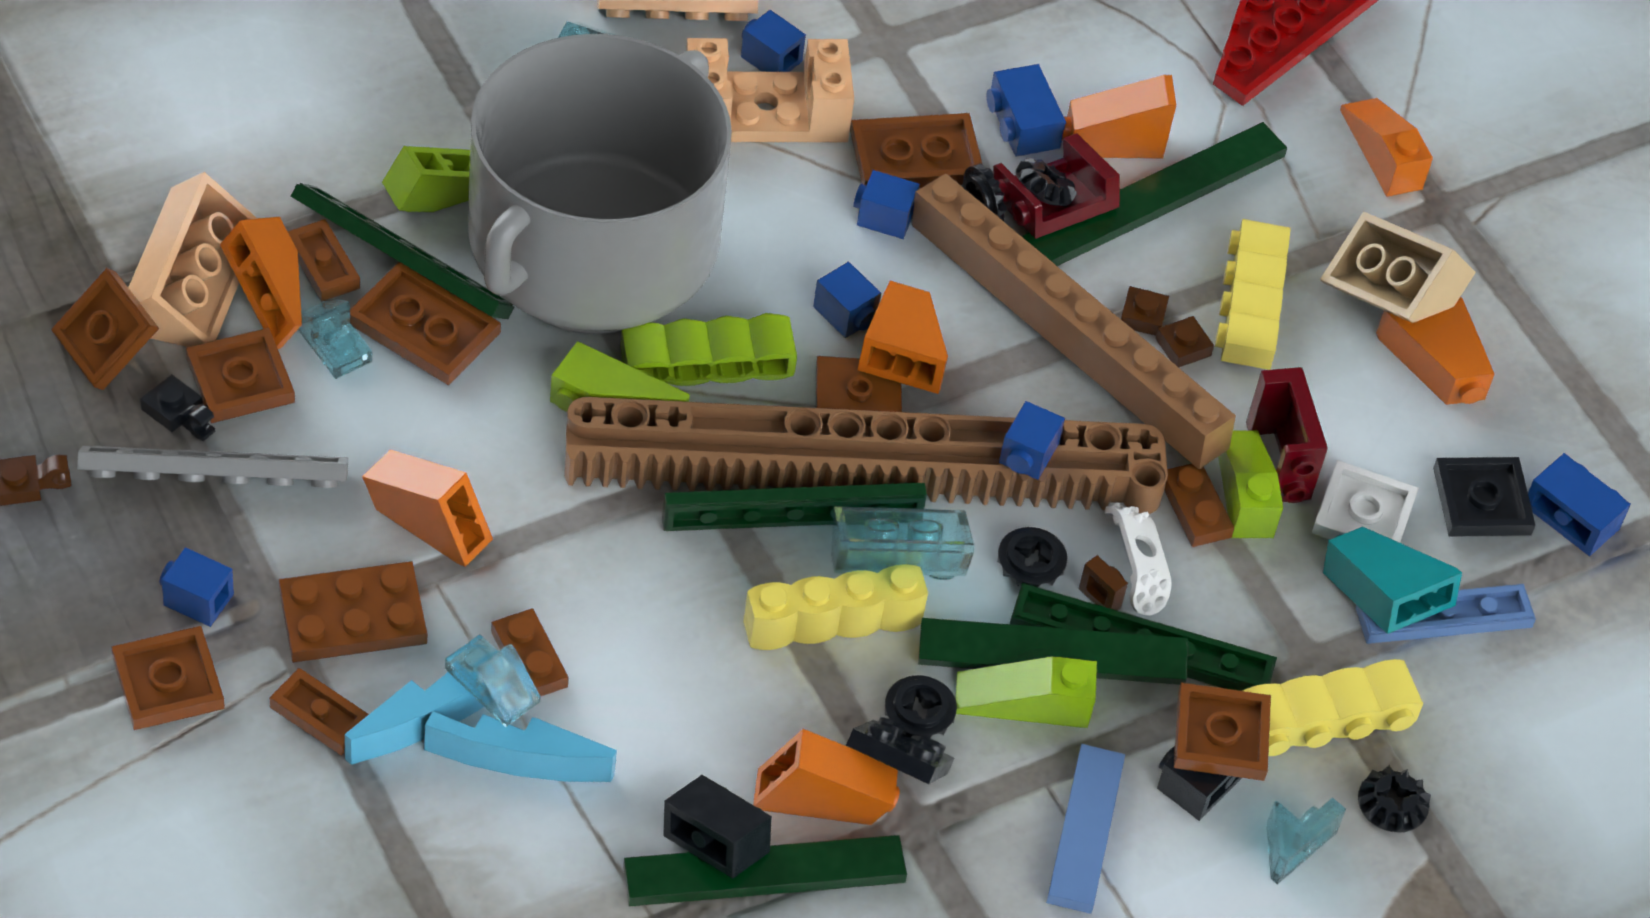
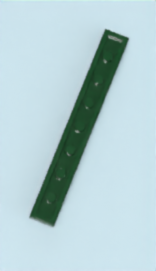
(1166, 192)

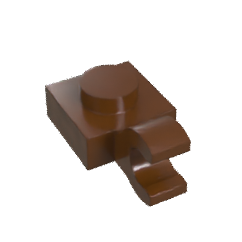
(23, 478)

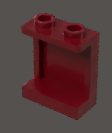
(1094, 183)
(1286, 409)

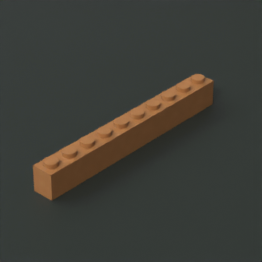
(1073, 321)

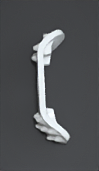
(1150, 574)

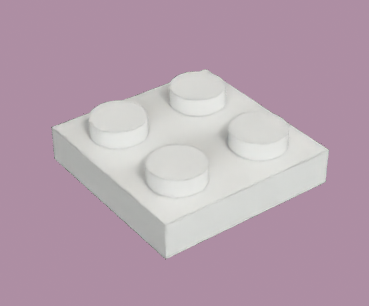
(1364, 500)

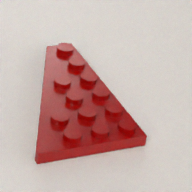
(1276, 36)

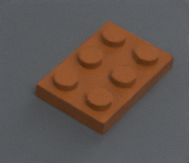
(915, 147)
(424, 323)
(352, 611)

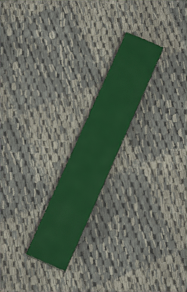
(403, 251)
(781, 505)
(992, 644)
(1208, 658)
(782, 870)

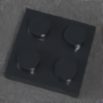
(1484, 496)
(889, 745)

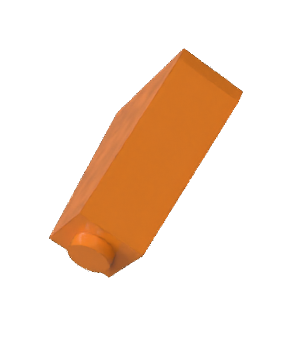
(1125, 119)
(905, 340)
(1441, 353)
(430, 503)
(825, 782)

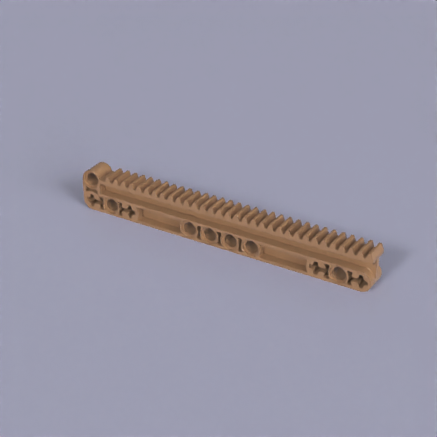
(854, 447)

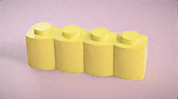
(1254, 295)
(827, 607)
(1340, 705)

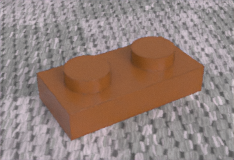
(324, 260)
(1197, 505)
(534, 648)
(316, 709)

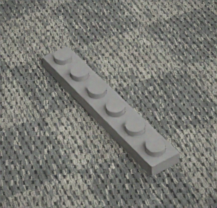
(194, 465)

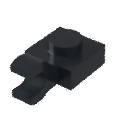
(176, 405)

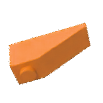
(1389, 145)
(268, 273)

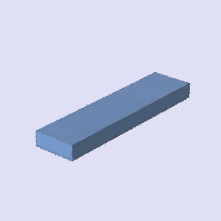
(1475, 612)
(1086, 829)

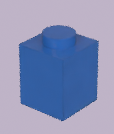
(772, 43)
(886, 204)
(846, 299)
(1031, 440)
(196, 586)

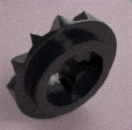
(1046, 182)
(982, 185)
(1020, 545)
(932, 696)
(1382, 809)

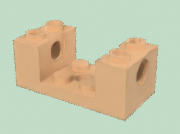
(807, 104)

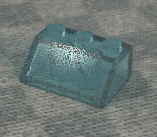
(896, 536)

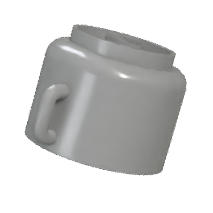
(598, 180)

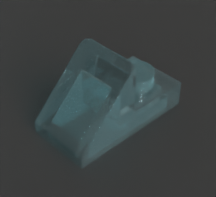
(334, 338)
(494, 678)
(1295, 840)

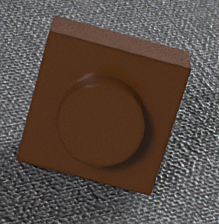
(1144, 310)
(1184, 341)
(1103, 584)

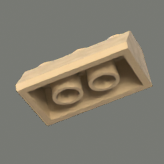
(1397, 270)

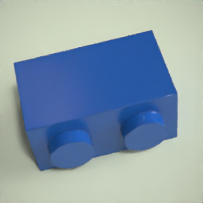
(1026, 110)
(1577, 504)

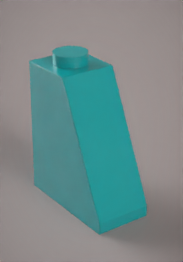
(1390, 579)

